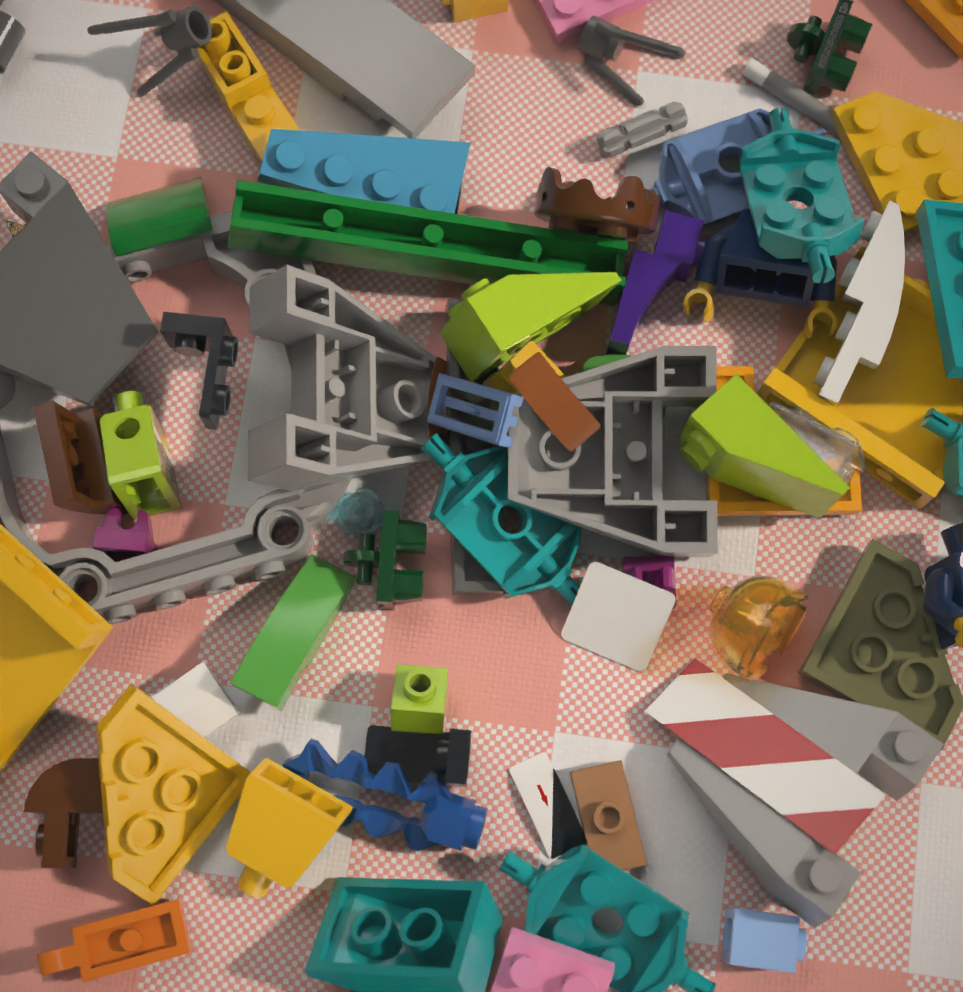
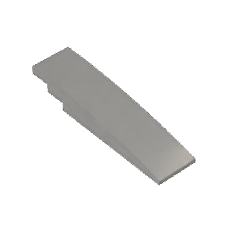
(363, 54)

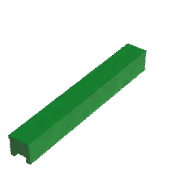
(411, 238)

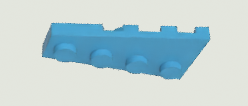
(367, 167)

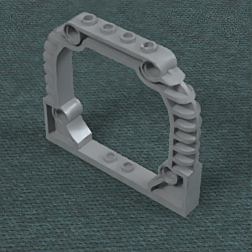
(206, 562)

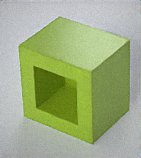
(419, 699)

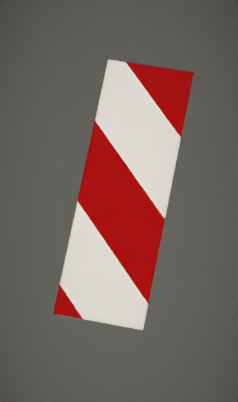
(766, 755)

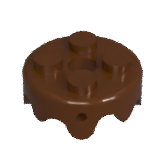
(579, 209)

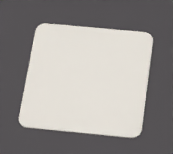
(618, 616)

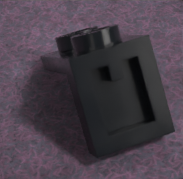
(192, 337)
(421, 753)

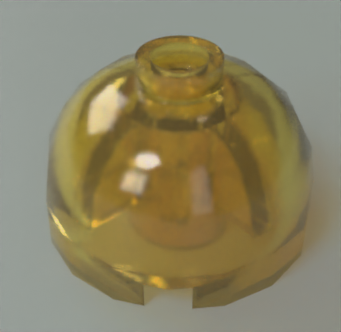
(754, 622)

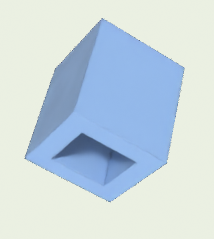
(763, 940)

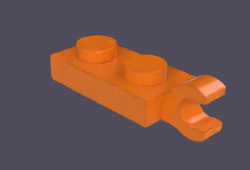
(122, 942)

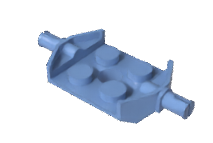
(690, 170)

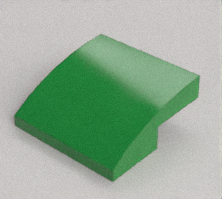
(158, 216)

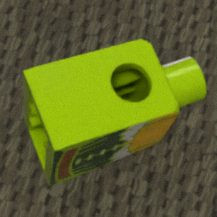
(138, 457)

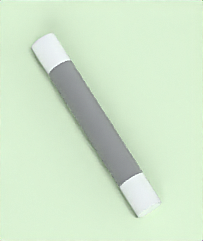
(790, 94)

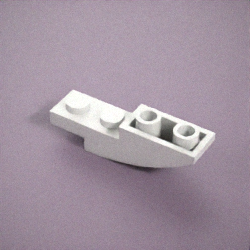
(874, 288)

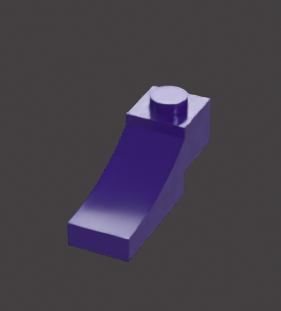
(650, 274)

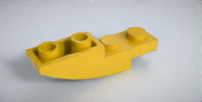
(243, 85)

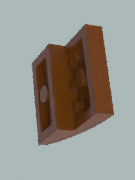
(75, 459)

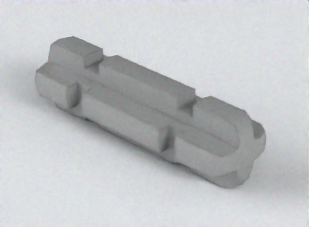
(642, 129)

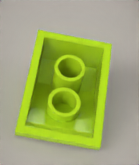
(518, 309)
(755, 450)

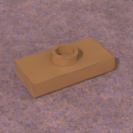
(608, 814)

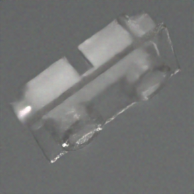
(835, 446)

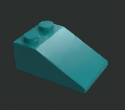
(406, 936)

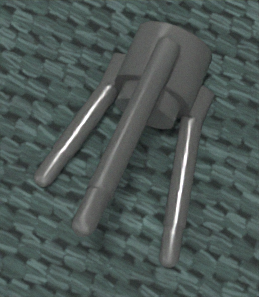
(179, 32)
(605, 41)

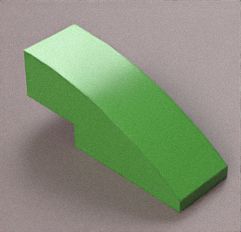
(293, 632)

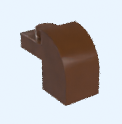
(63, 795)

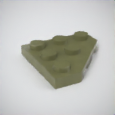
(884, 645)

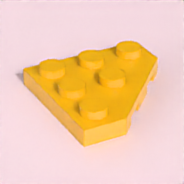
(902, 152)
(158, 791)

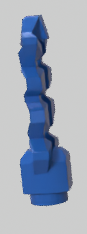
(446, 817)

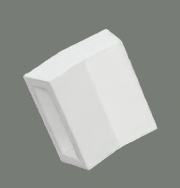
(198, 700)

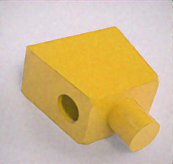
(280, 827)

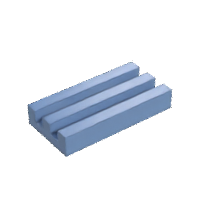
(503, 417)

